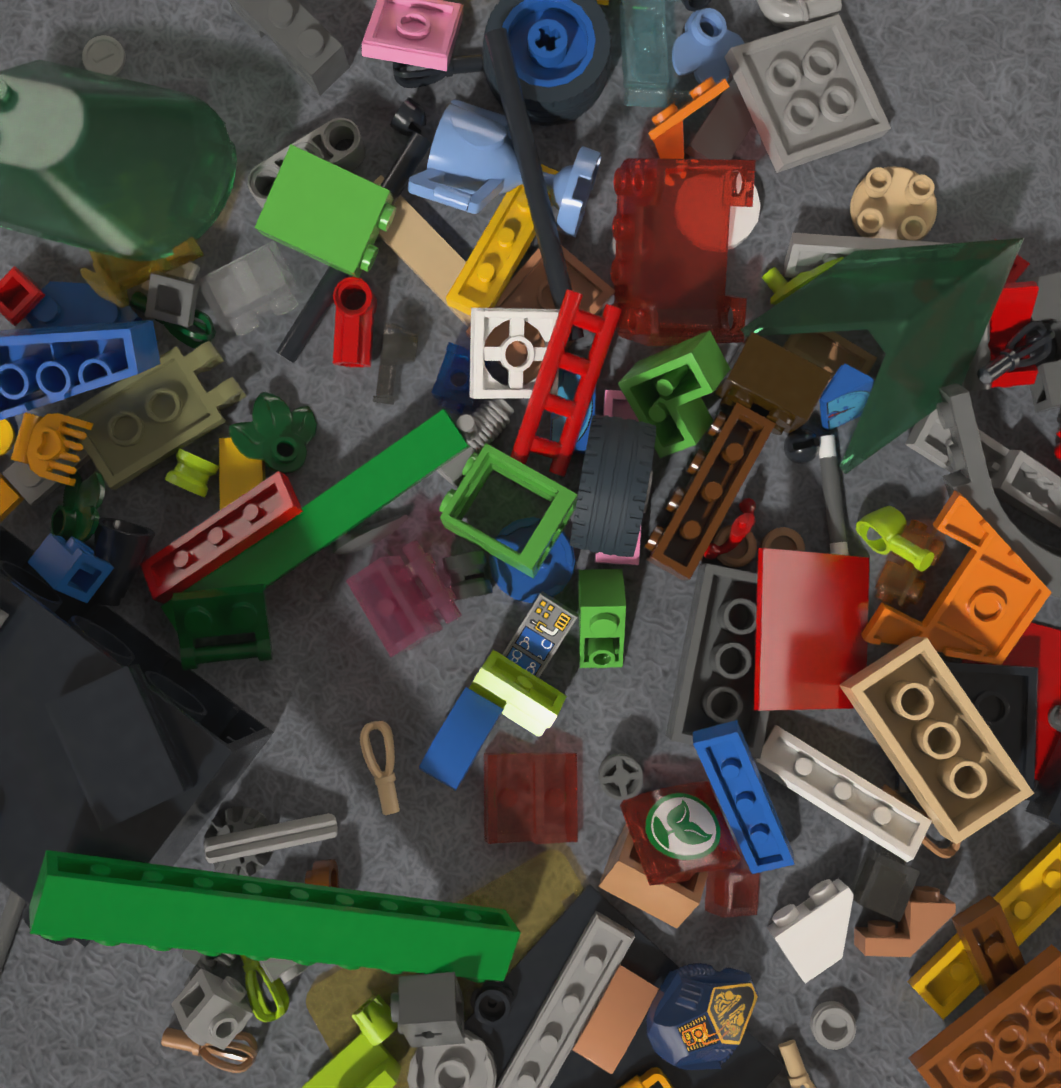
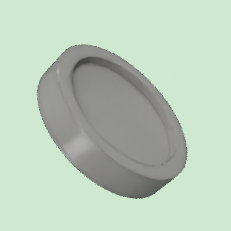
(104, 55)

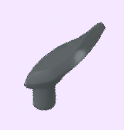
(367, 535)

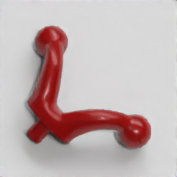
(739, 530)

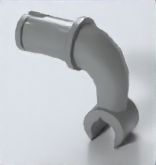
(795, 13)

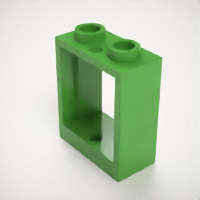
(476, 472)

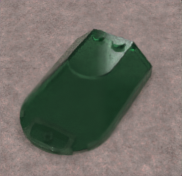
(109, 161)

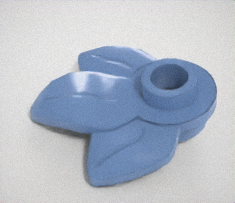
(702, 52)

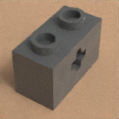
(429, 1009)

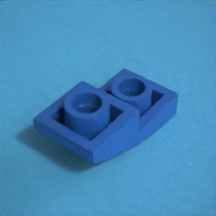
(460, 739)

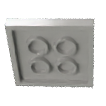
(807, 92)

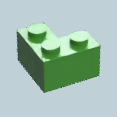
(669, 391)

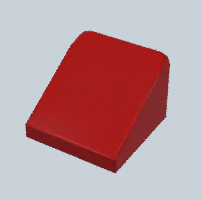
(18, 295)

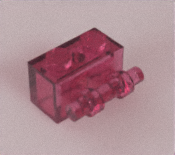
(396, 603)

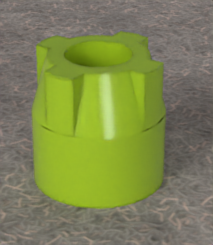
(375, 1019)

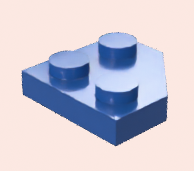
(76, 305)

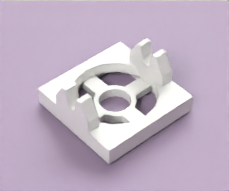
(482, 323)

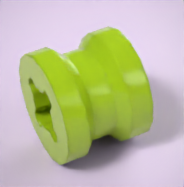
(191, 473)

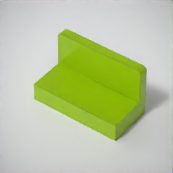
(518, 693)
(358, 1067)

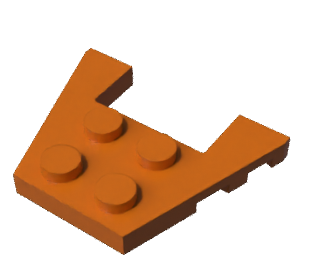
(983, 603)

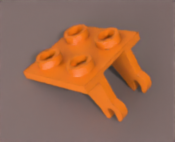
(668, 123)

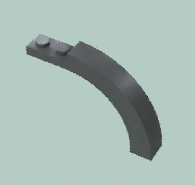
(975, 485)

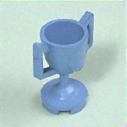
(476, 162)

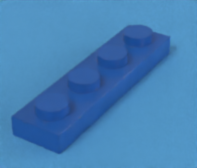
(743, 796)

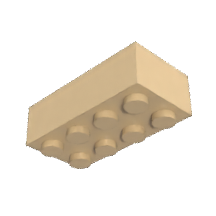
(936, 739)

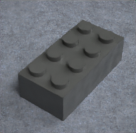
(719, 659)

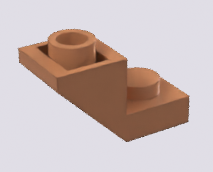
(922, 918)

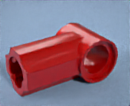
(353, 327)

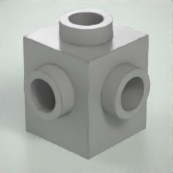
(212, 1009)

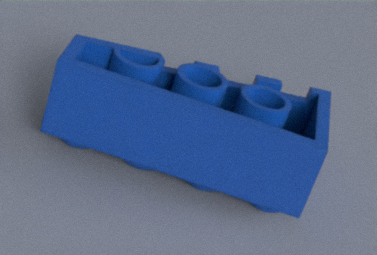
(64, 361)

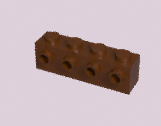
(710, 492)

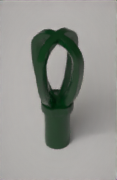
(139, 302)

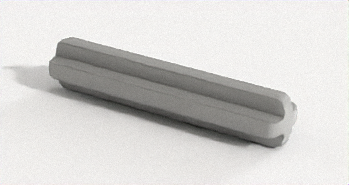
(270, 838)

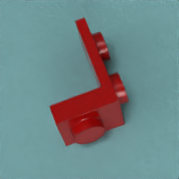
(1011, 314)

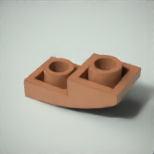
(615, 1019)

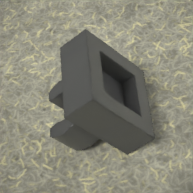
(171, 299)

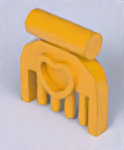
(43, 442)

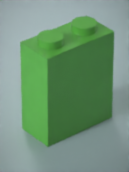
(326, 212)

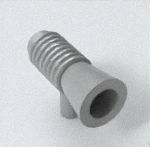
(478, 429)

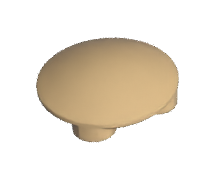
(894, 204)

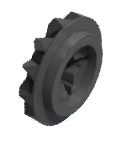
(239, 819)

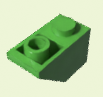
(601, 618)

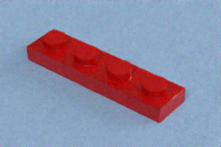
(221, 537)

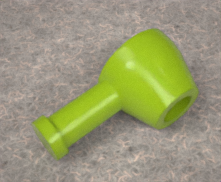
(890, 526)

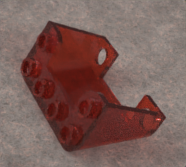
(675, 248)

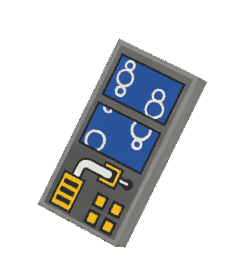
(540, 634)

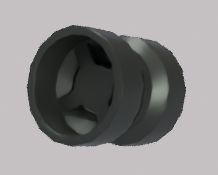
(467, 565)

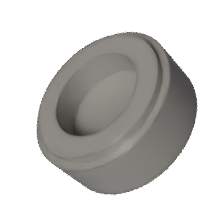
(833, 1025)

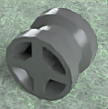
(623, 782)

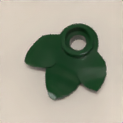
(273, 427)
(79, 511)

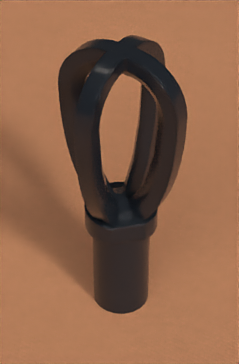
(457, 65)
(1009, 358)

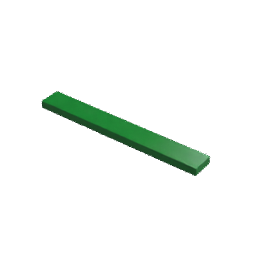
(340, 507)

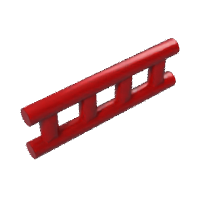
(555, 358)

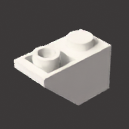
(814, 930)

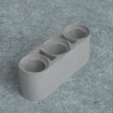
(319, 143)

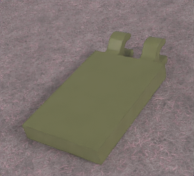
(154, 414)

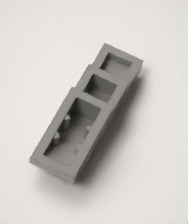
(1013, 474)

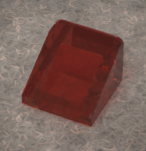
(732, 892)

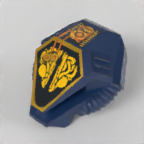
(700, 1015)

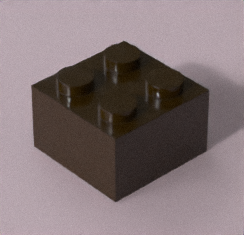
(773, 383)

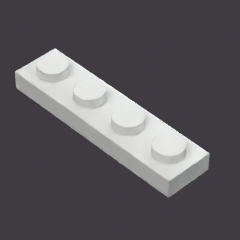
(843, 793)

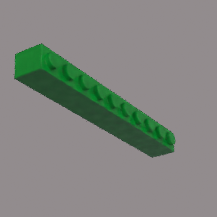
(266, 918)

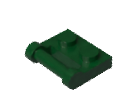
(218, 614)

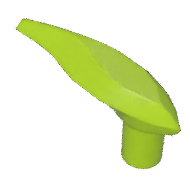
(783, 289)

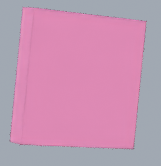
(413, 32)

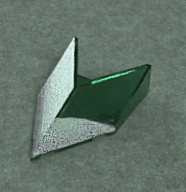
(921, 308)

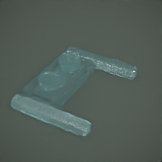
(647, 56)

